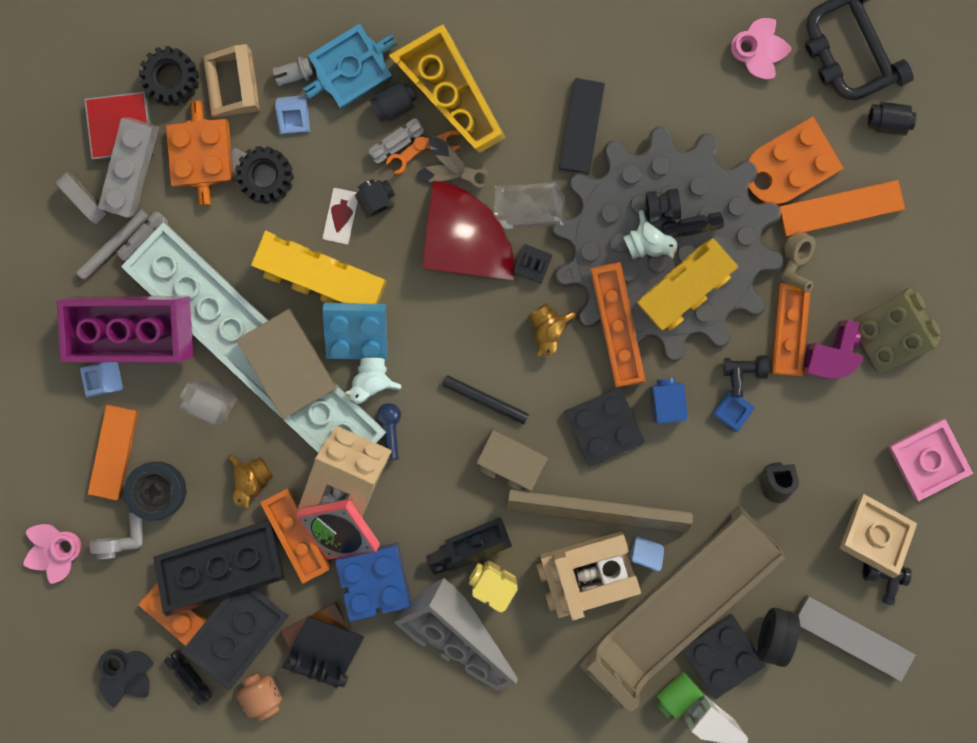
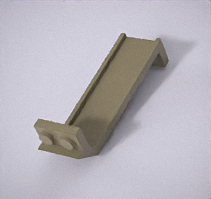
(681, 608)

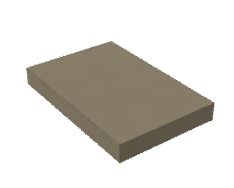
(286, 364)

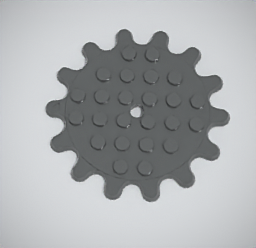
(612, 210)

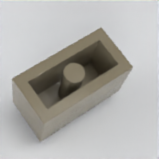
(511, 460)

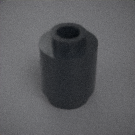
(393, 101)
(891, 118)

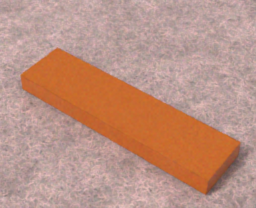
(841, 208)
(618, 324)

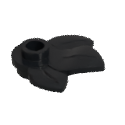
(127, 678)

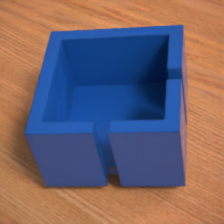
(374, 582)

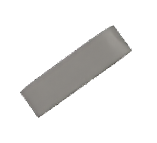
(81, 197)

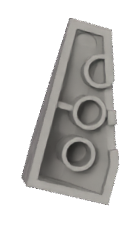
(450, 624)

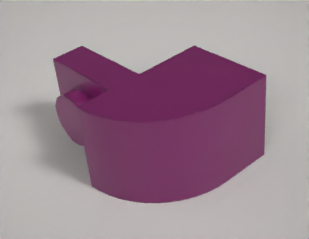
(837, 360)

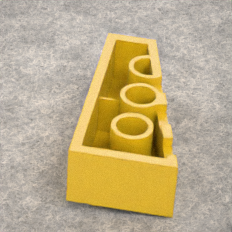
(445, 79)
(316, 272)

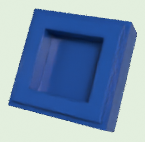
(733, 411)

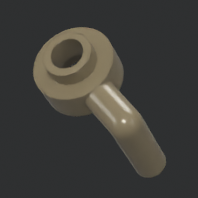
(798, 251)

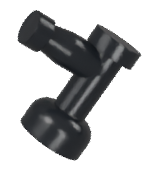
(735, 370)
(872, 574)

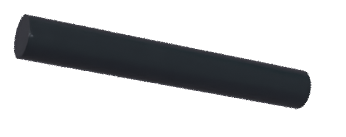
(485, 399)

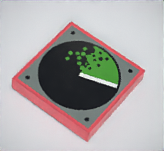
(338, 529)

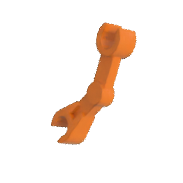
(419, 145)

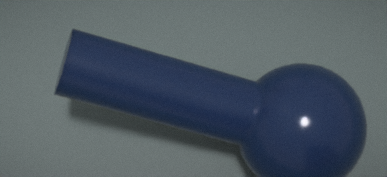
(389, 417)

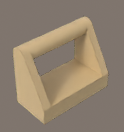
(247, 80)

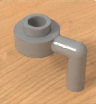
(106, 547)

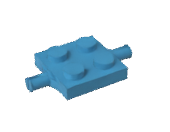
(350, 66)

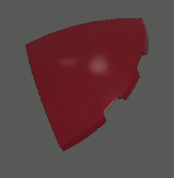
(465, 236)

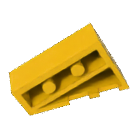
(687, 285)

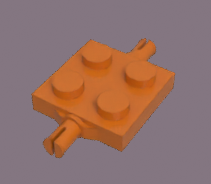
(200, 153)

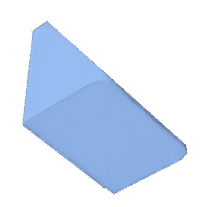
(292, 114)
(101, 378)
(647, 553)

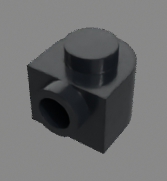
(374, 197)
(778, 482)

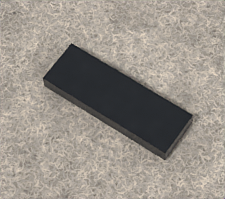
(582, 126)

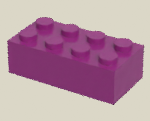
(125, 328)

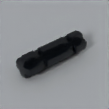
(694, 225)
(188, 677)

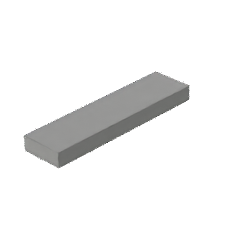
(854, 638)

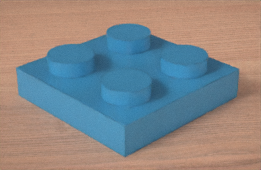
(355, 330)

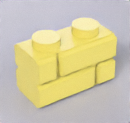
(493, 585)

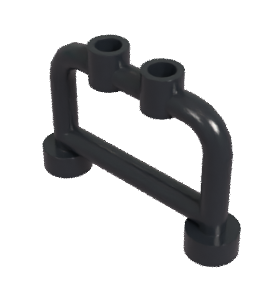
(831, 72)

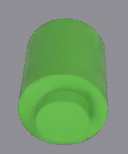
(678, 696)

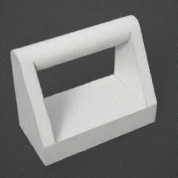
(713, 723)

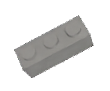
(128, 167)

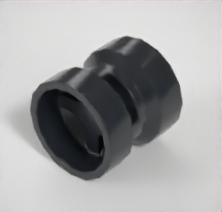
(664, 205)

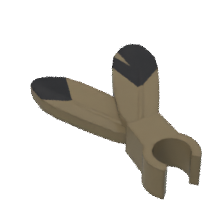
(452, 165)

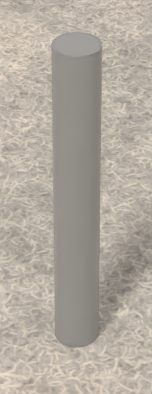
(112, 245)

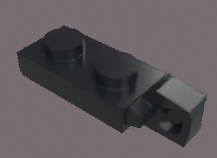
(470, 547)

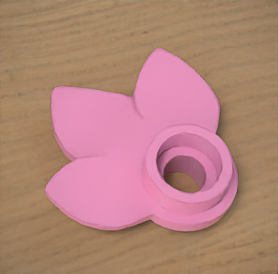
(764, 48)
(49, 553)

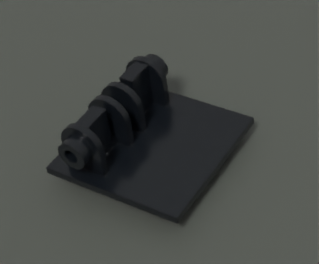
(323, 652)

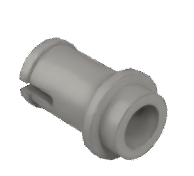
(295, 71)

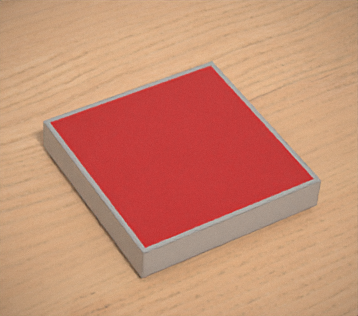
(104, 119)

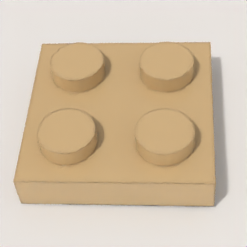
(878, 536)

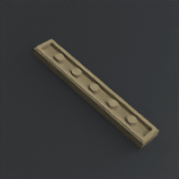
(599, 511)

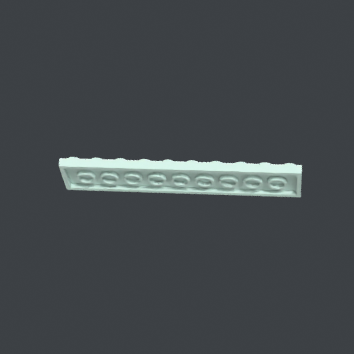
(221, 316)

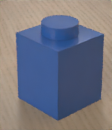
(668, 401)

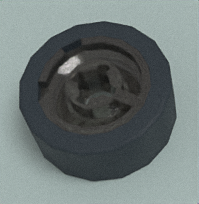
(165, 478)

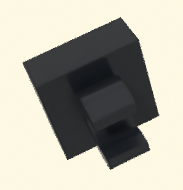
(532, 263)

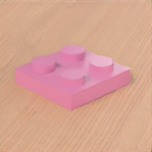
(930, 459)

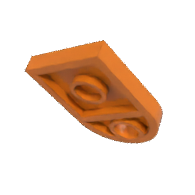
(794, 163)

